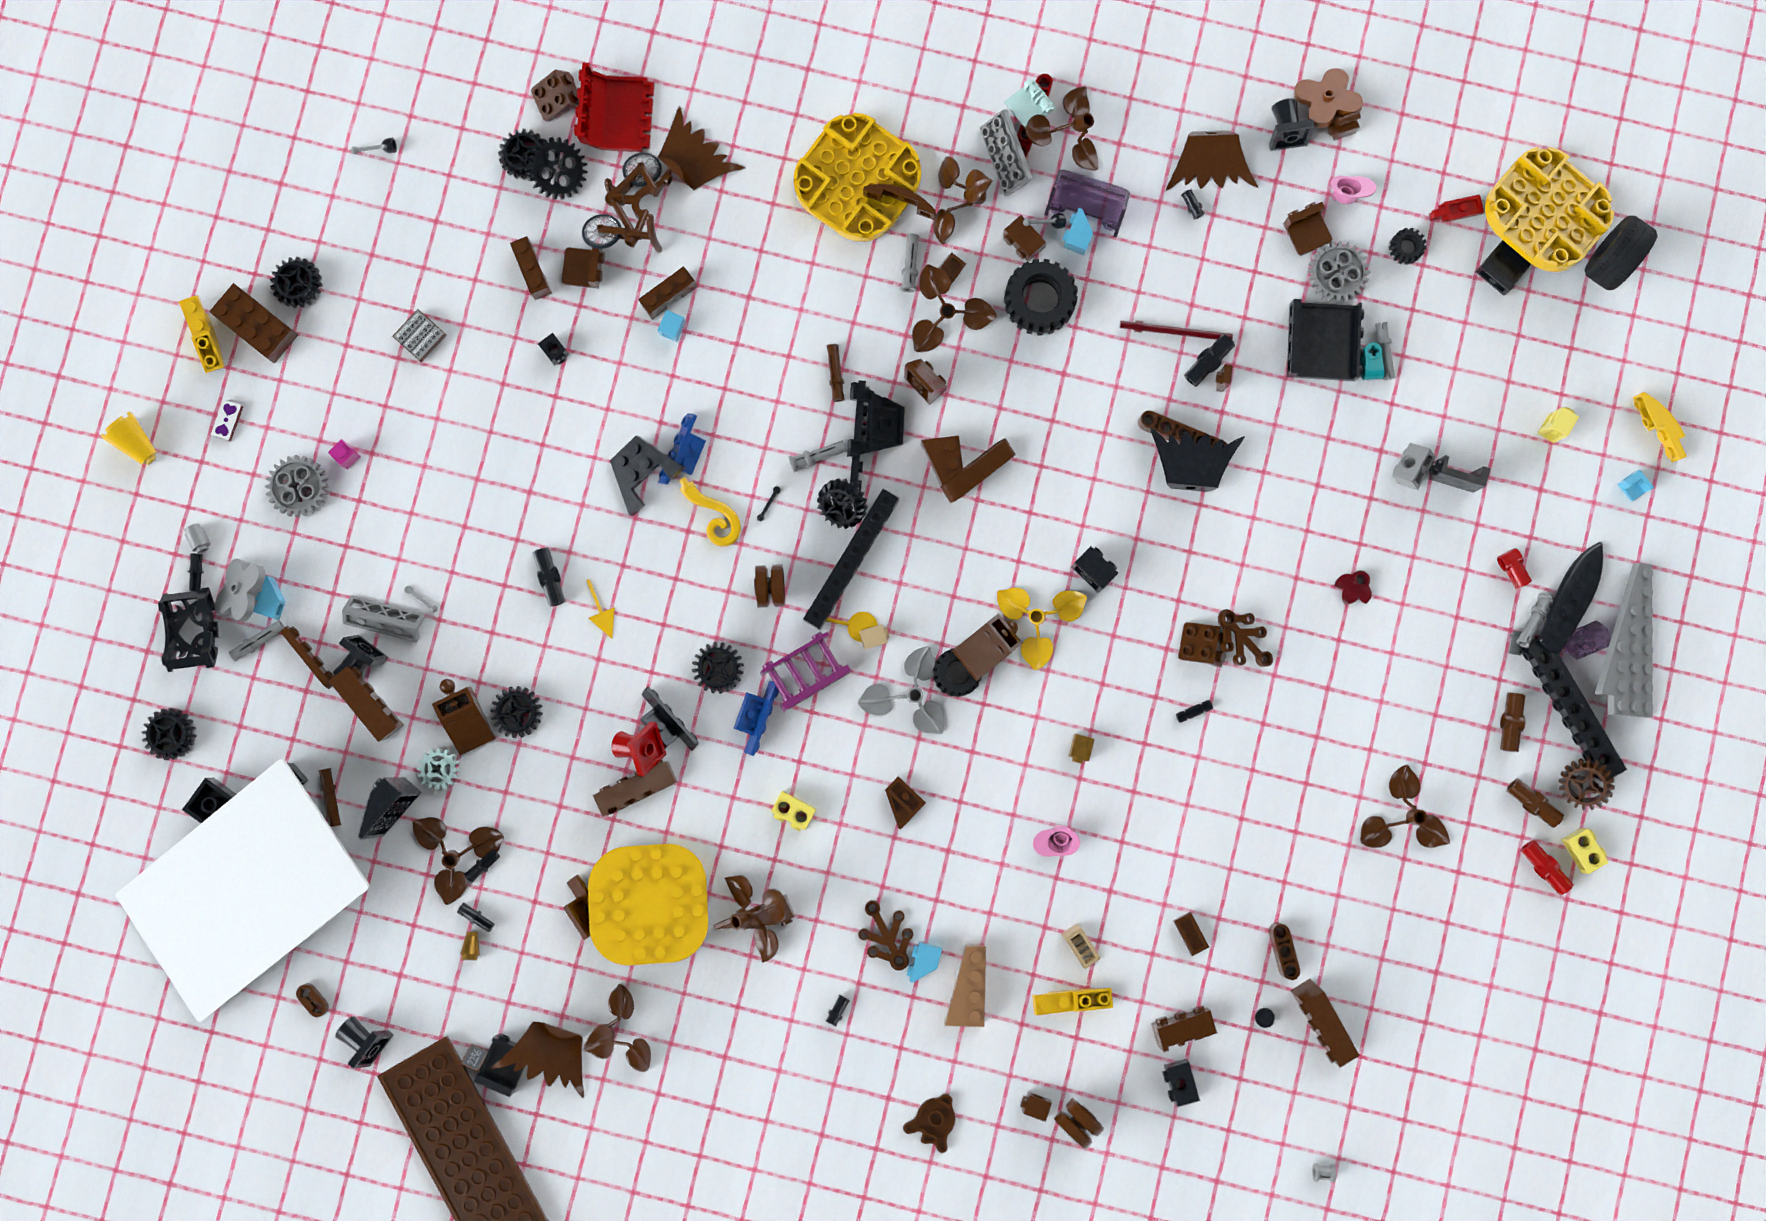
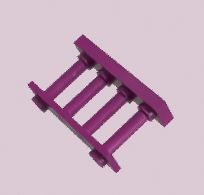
(821, 680)

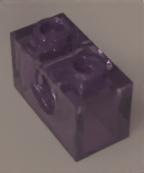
(1588, 640)

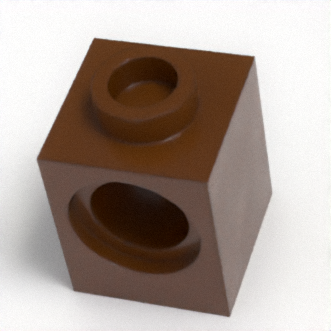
(1036, 1106)

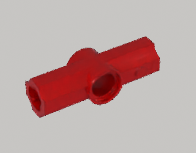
(1547, 867)

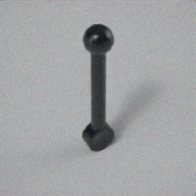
(776, 490)

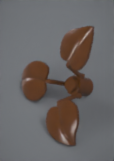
(1077, 104)
(975, 192)
(932, 284)
(1405, 785)
(452, 883)
(742, 891)
(601, 1042)

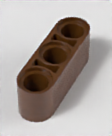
(1289, 959)

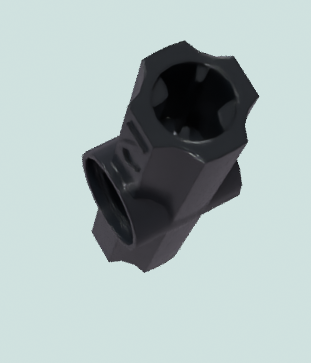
(1209, 360)
(549, 577)

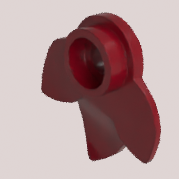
(1352, 589)

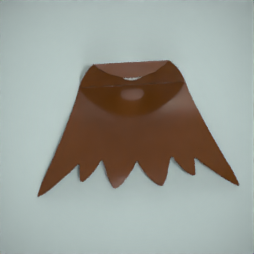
(1212, 155)
(691, 158)
(550, 1051)

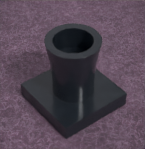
(1289, 131)
(360, 654)
(366, 1044)

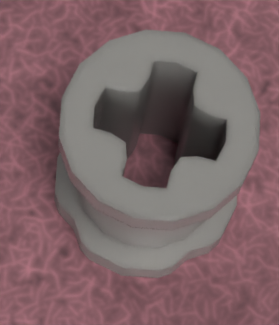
(1324, 1173)

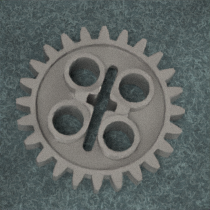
(1330, 257)
(313, 480)

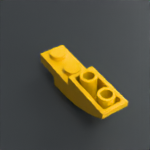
(203, 334)
(1658, 417)
(1072, 1000)

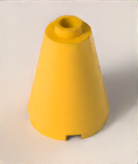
(131, 439)

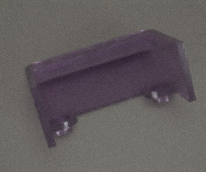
(1092, 195)

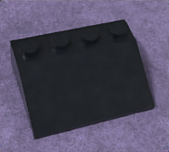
(386, 805)

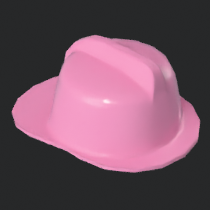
(1349, 189)
(1056, 841)

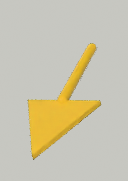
(605, 619)

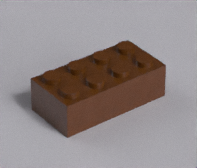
(253, 323)

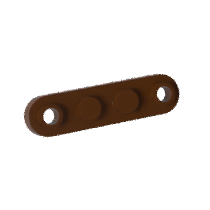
(303, 649)

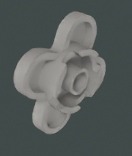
(241, 590)

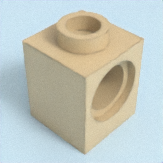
(874, 636)

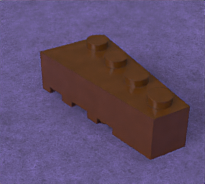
(366, 703)
(634, 789)
(1325, 1022)

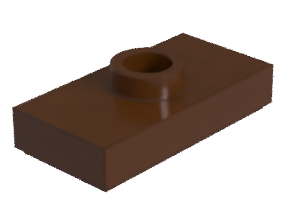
(1223, 378)
(1191, 933)

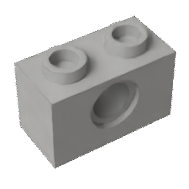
(1413, 476)

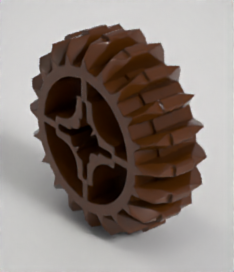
(1580, 780)

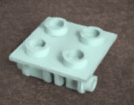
(1029, 102)

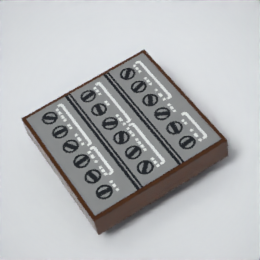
(419, 335)

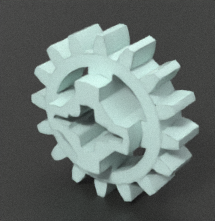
(444, 763)

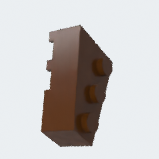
(943, 456)
(1183, 1027)

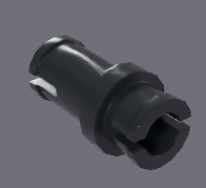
(1194, 206)
(837, 1010)

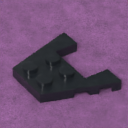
(884, 422)
(635, 464)

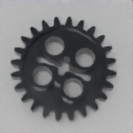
(572, 175)

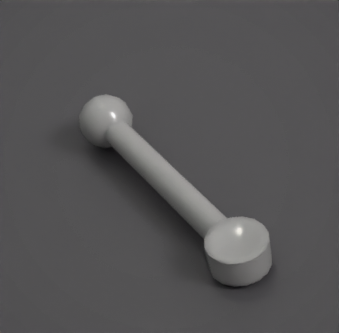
(408, 589)

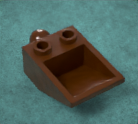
(988, 646)
(466, 721)

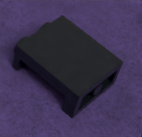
(1503, 268)
(1469, 482)
(503, 1079)

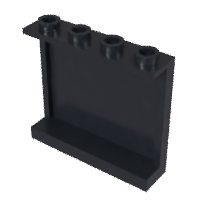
(1324, 341)

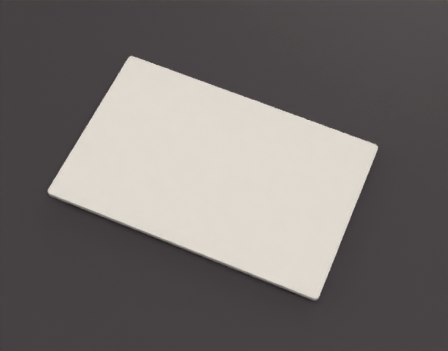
(242, 890)

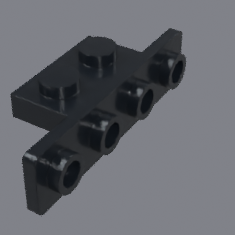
(668, 724)

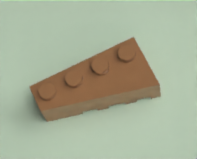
(968, 995)

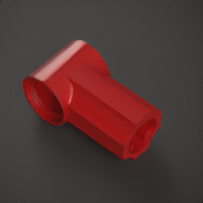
(1513, 564)

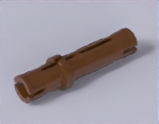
(835, 373)
(328, 789)

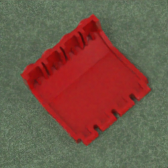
(613, 111)

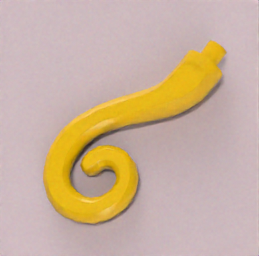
(691, 493)

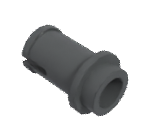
(1515, 648)

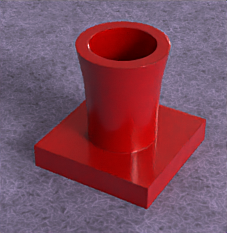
(644, 748)

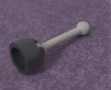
(388, 145)
(1057, 221)

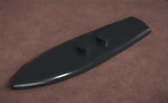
(1572, 598)

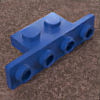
(686, 448)
(754, 715)

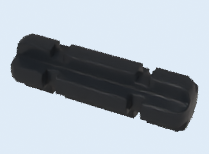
(1194, 711)

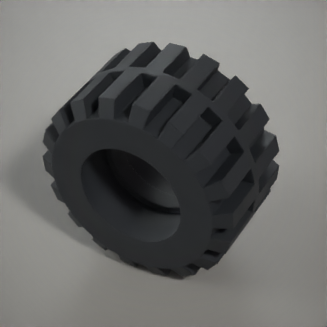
(945, 684)

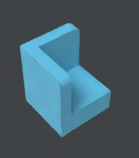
(671, 326)
(1635, 485)

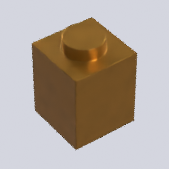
(1081, 748)

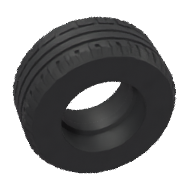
(1621, 252)

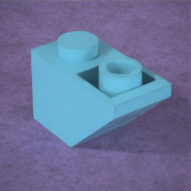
(1080, 233)
(270, 599)
(925, 961)

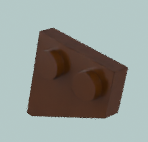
(903, 801)

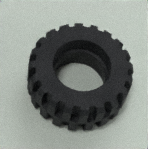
(1046, 273)

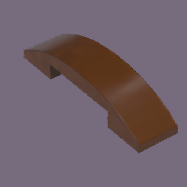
(877, 191)

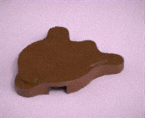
(934, 1120)

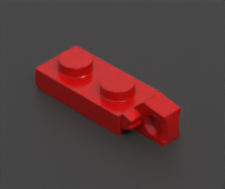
(1458, 209)

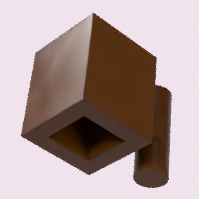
(1344, 125)

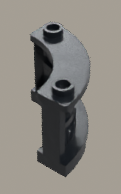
(207, 651)

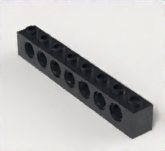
(851, 559)
(1582, 709)

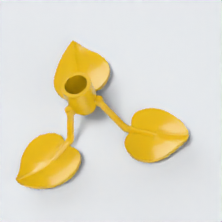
(1015, 601)

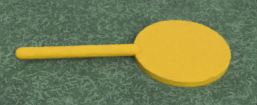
(856, 623)

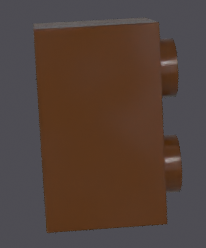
(1024, 239)

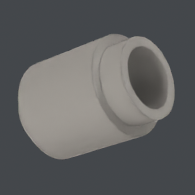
(197, 538)

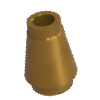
(470, 946)

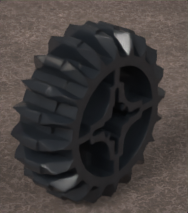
(509, 156)
(299, 267)
(843, 496)
(710, 674)
(533, 708)
(157, 744)

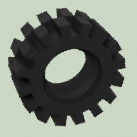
(1415, 238)

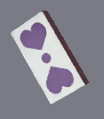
(227, 420)

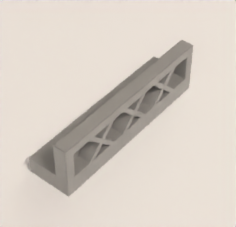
(380, 621)

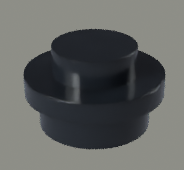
(1264, 1017)

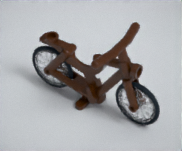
(605, 230)

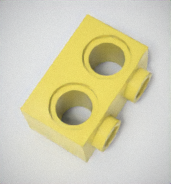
(1558, 424)
(795, 806)
(1581, 853)

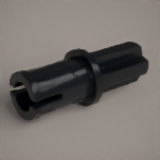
(195, 571)
(482, 865)
(475, 917)

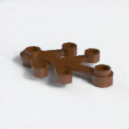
(1242, 638)
(887, 939)

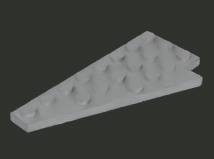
(1628, 661)

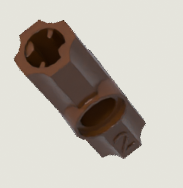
(1512, 722)
(1535, 803)

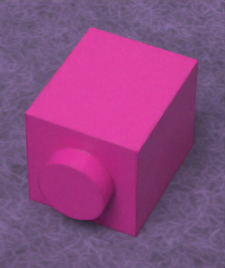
(344, 454)

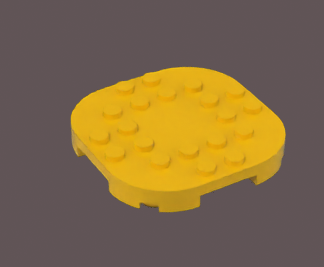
(842, 161)
(1548, 210)
(648, 904)

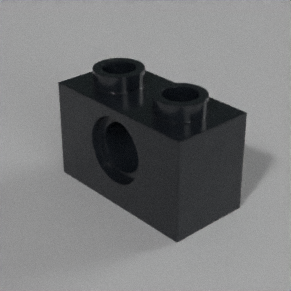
(1188, 1092)

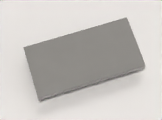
(1006, 153)

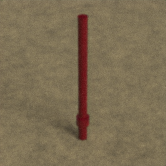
(1139, 326)

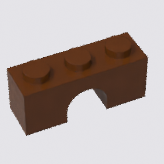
(530, 268)
(676, 285)

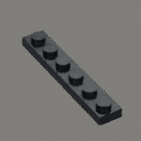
(859, 430)

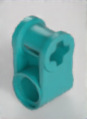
(1372, 364)

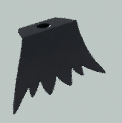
(1193, 465)

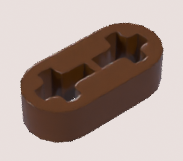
(315, 996)

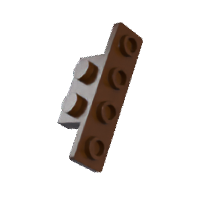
(579, 908)

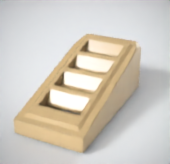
(1072, 932)

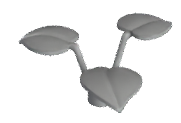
(930, 715)

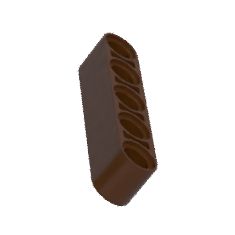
(1175, 427)
(977, 470)

